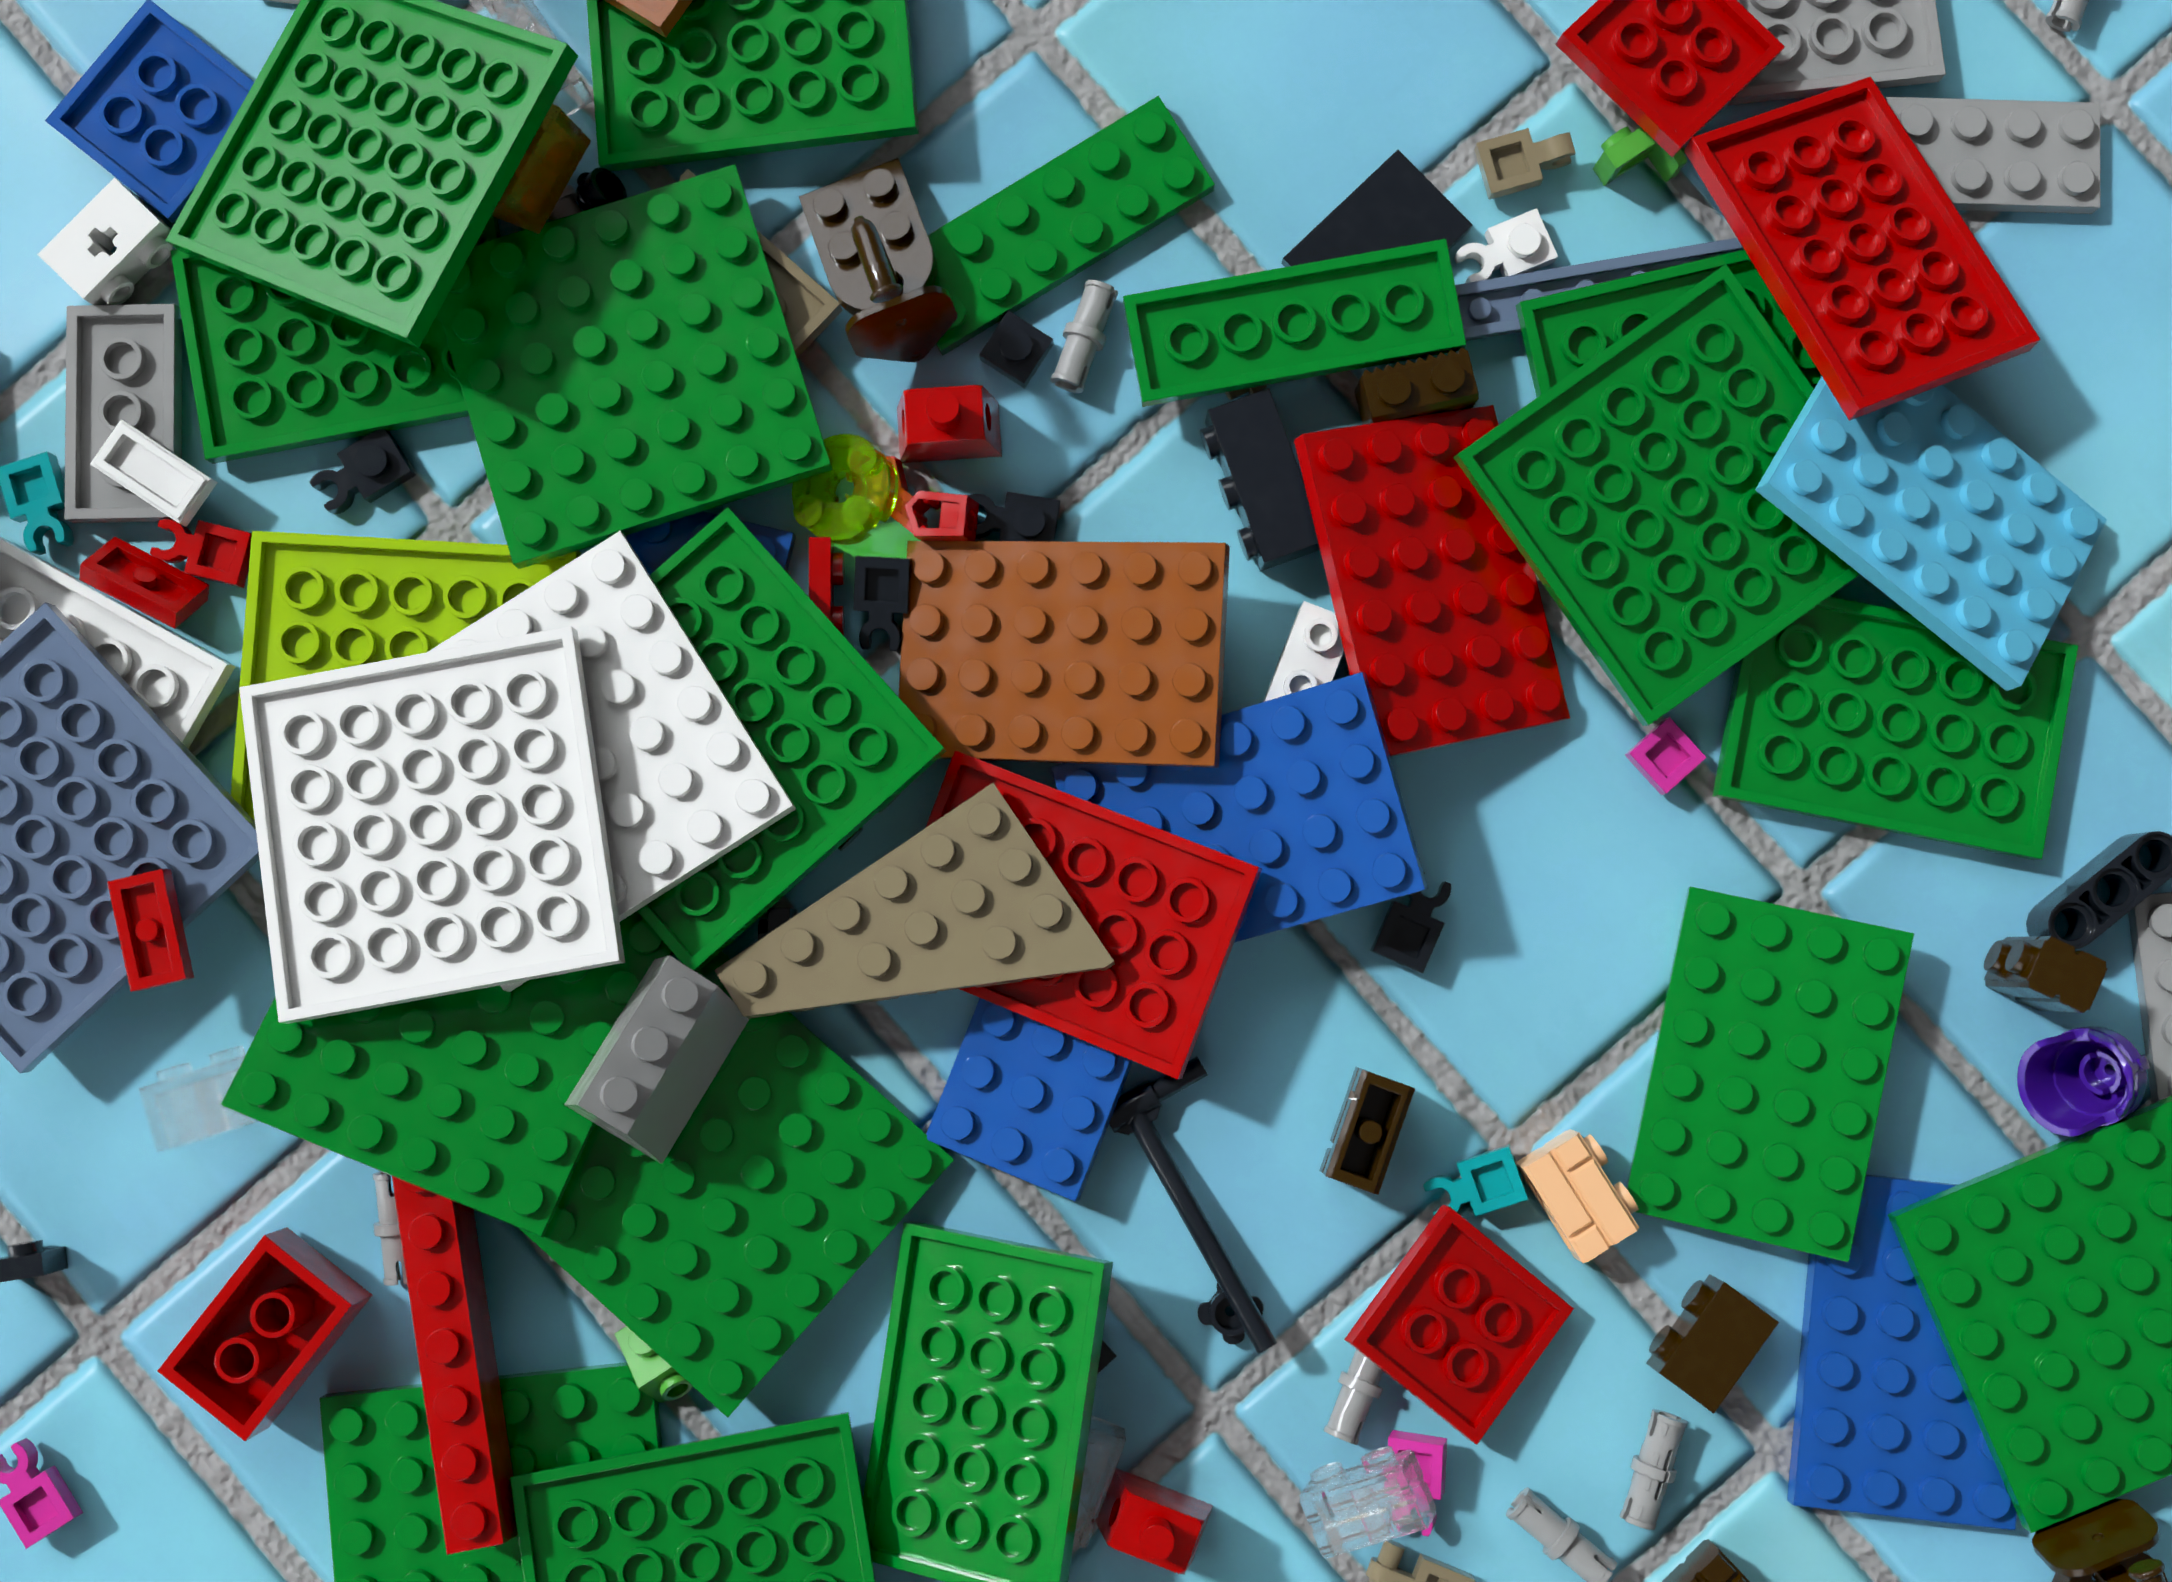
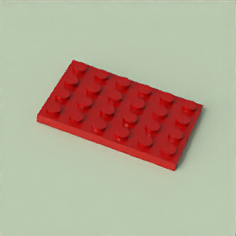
(1860, 247)
(1428, 583)
(1149, 896)

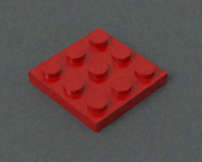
(1670, 59)
(1459, 1324)

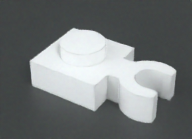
(1512, 247)

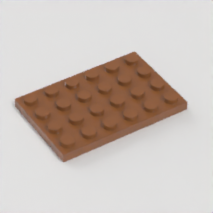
(1068, 650)

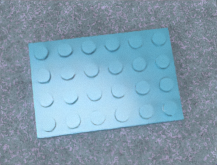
(1939, 520)

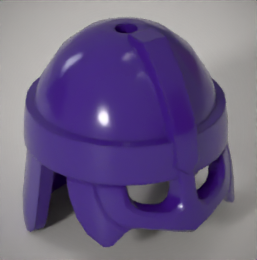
(2072, 1081)

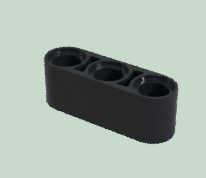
(2127, 882)

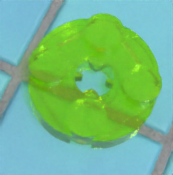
(871, 501)

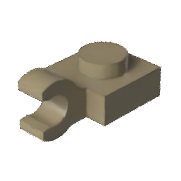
(1515, 162)

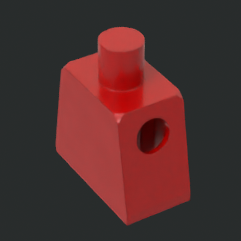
(948, 424)
(1152, 1521)

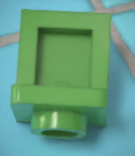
(1628, 149)
(649, 1370)

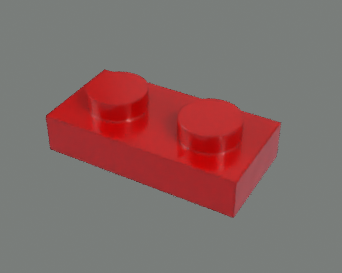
(824, 572)
(144, 582)
(150, 929)

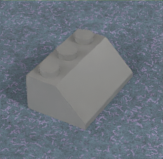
(659, 1058)

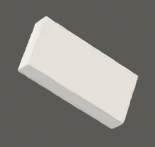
(153, 473)

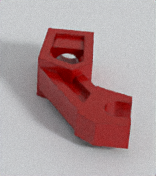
(957, 513)

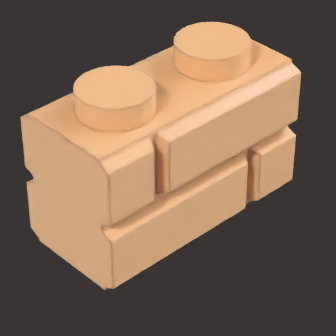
(1579, 1195)

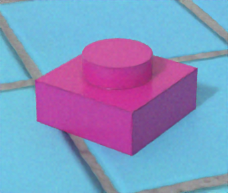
(1665, 756)

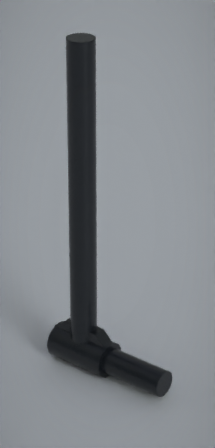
(1135, 1115)

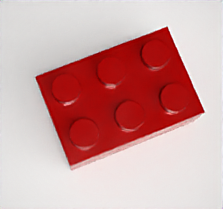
(264, 1333)

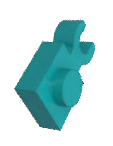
(34, 494)
(1486, 1181)

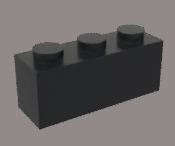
(1260, 479)

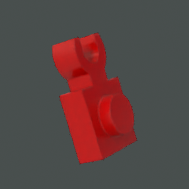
(211, 553)

